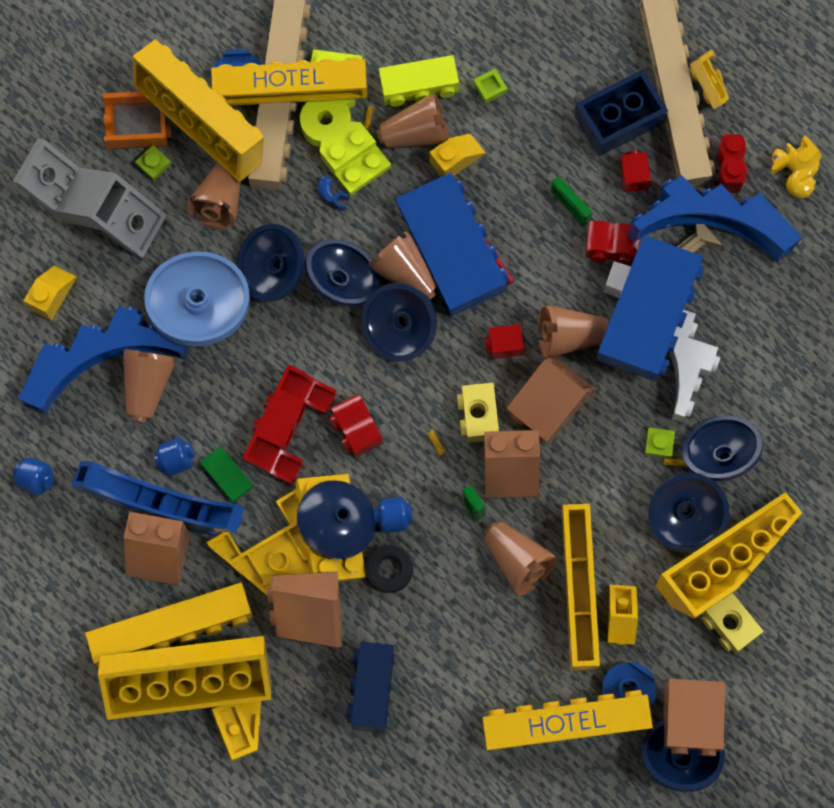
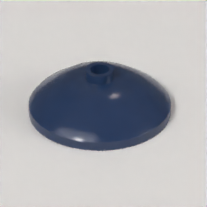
(261, 258)
(341, 272)
(384, 326)
(722, 447)
(703, 521)
(325, 530)
(662, 765)

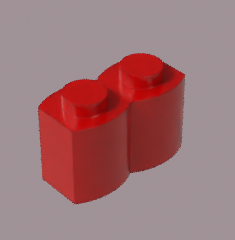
(731, 162)
(609, 242)
(357, 426)

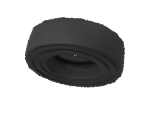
(377, 557)

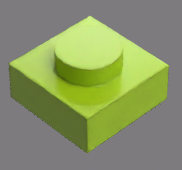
(490, 86)
(153, 162)
(659, 442)

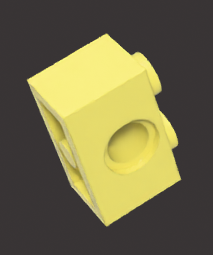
(481, 397)
(746, 626)

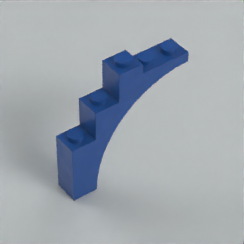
(716, 208)
(58, 367)
(133, 494)

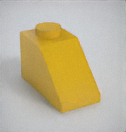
(455, 154)
(49, 292)
(622, 614)

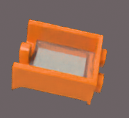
(133, 122)

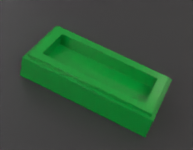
(571, 201)
(226, 474)
(473, 503)

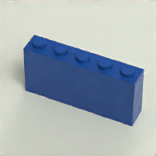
(453, 243)
(651, 308)

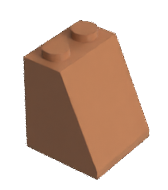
(550, 398)
(511, 464)
(155, 548)
(307, 607)
(694, 716)

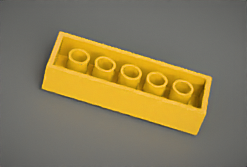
(198, 110)
(185, 677)

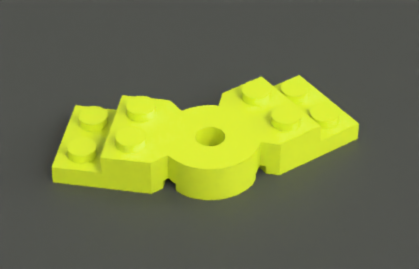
(343, 143)

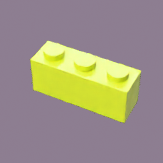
(419, 80)

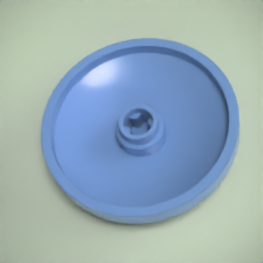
(197, 298)

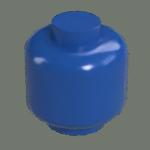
(174, 456)
(33, 476)
(393, 515)

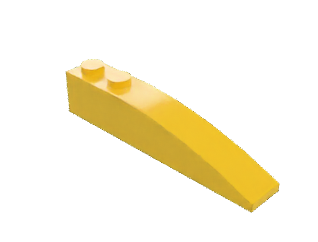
(727, 560)

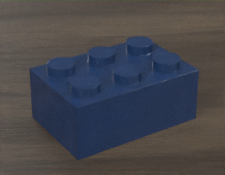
(620, 113)
(371, 687)

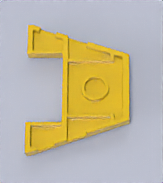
(275, 556)

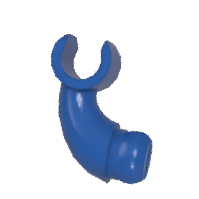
(324, 190)

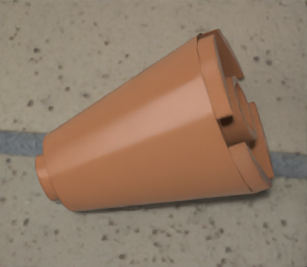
(415, 125)
(216, 199)
(404, 264)
(569, 330)
(145, 382)
(518, 557)

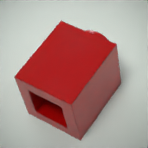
(635, 171)
(504, 342)

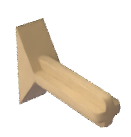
(701, 237)

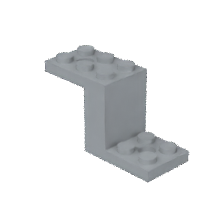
(90, 198)

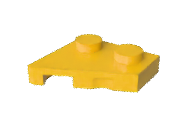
(710, 80)
(239, 727)

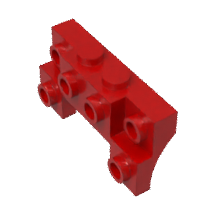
(280, 421)

